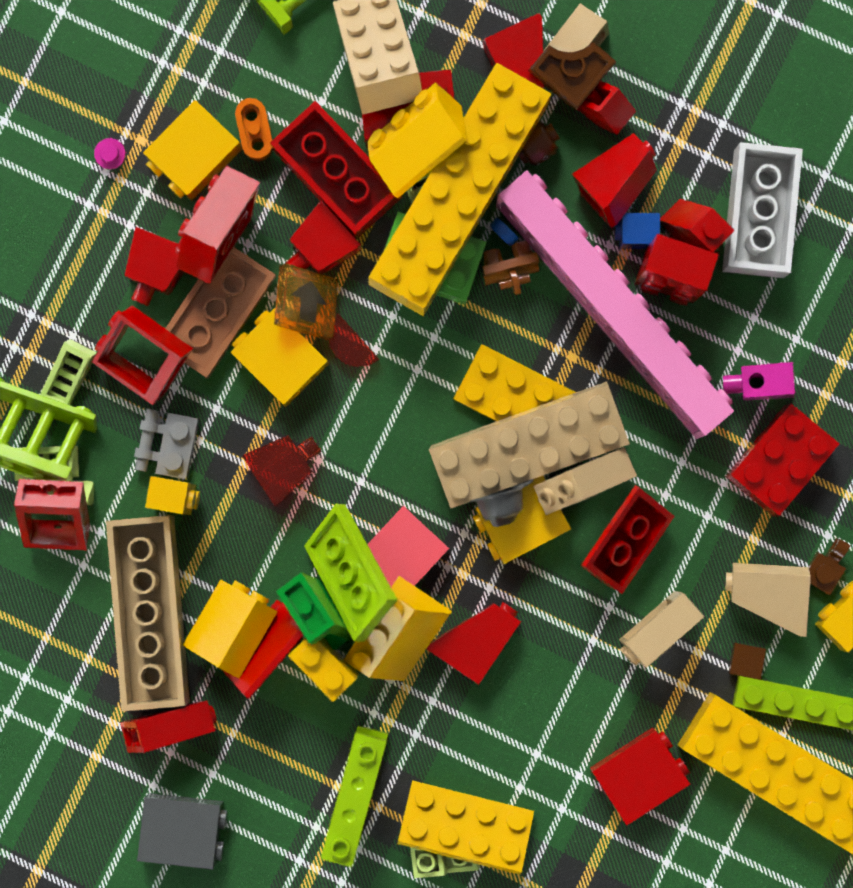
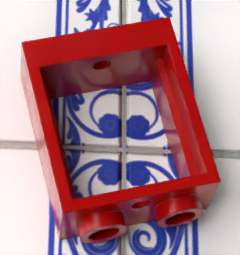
(128, 374)
(67, 500)

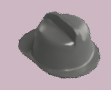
(502, 506)

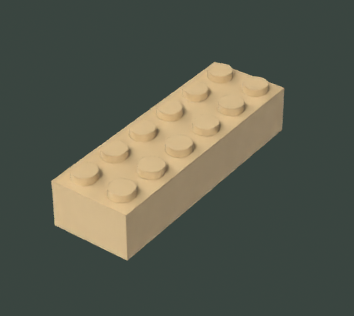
(529, 445)
(147, 613)

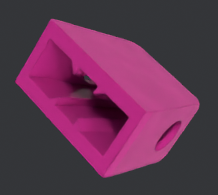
(777, 380)

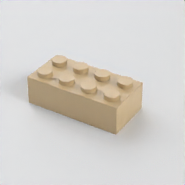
(377, 53)

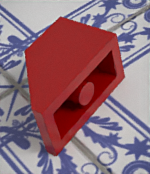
(607, 108)

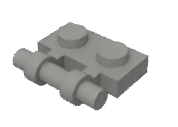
(176, 445)

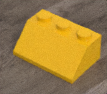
(417, 139)
(400, 636)

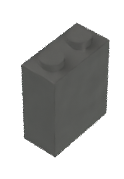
(181, 831)

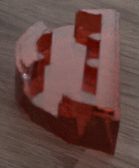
(349, 346)

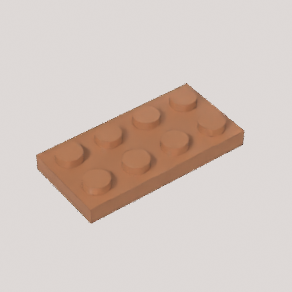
(218, 311)

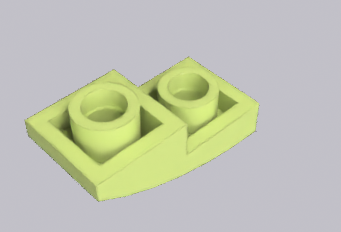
(432, 865)

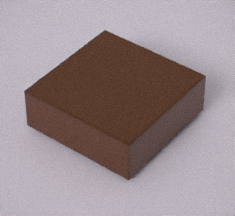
(747, 661)

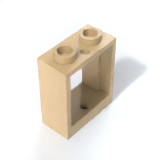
(585, 481)
(660, 629)

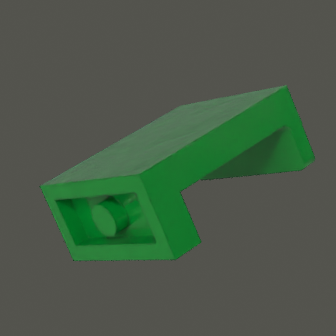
(314, 611)

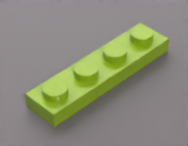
(794, 702)

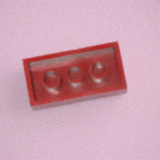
(334, 169)

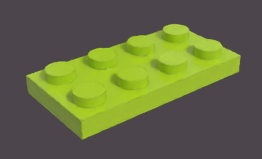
(350, 573)

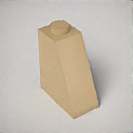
(772, 593)

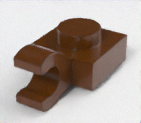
(825, 570)

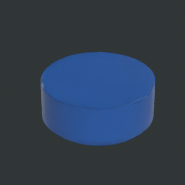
(504, 232)

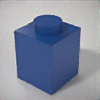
(637, 230)

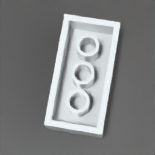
(762, 210)

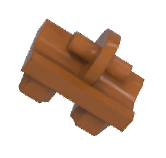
(511, 271)

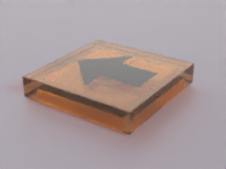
(306, 301)

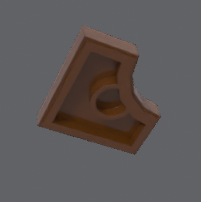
(572, 74)

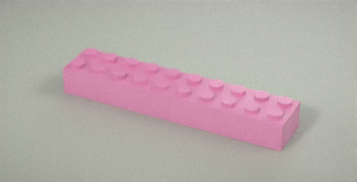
(613, 305)

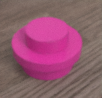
(110, 153)

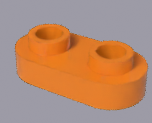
(254, 130)

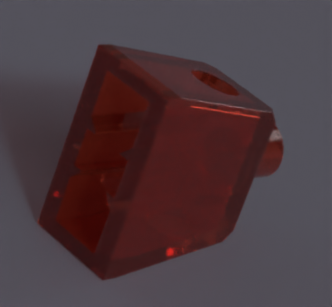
(282, 466)

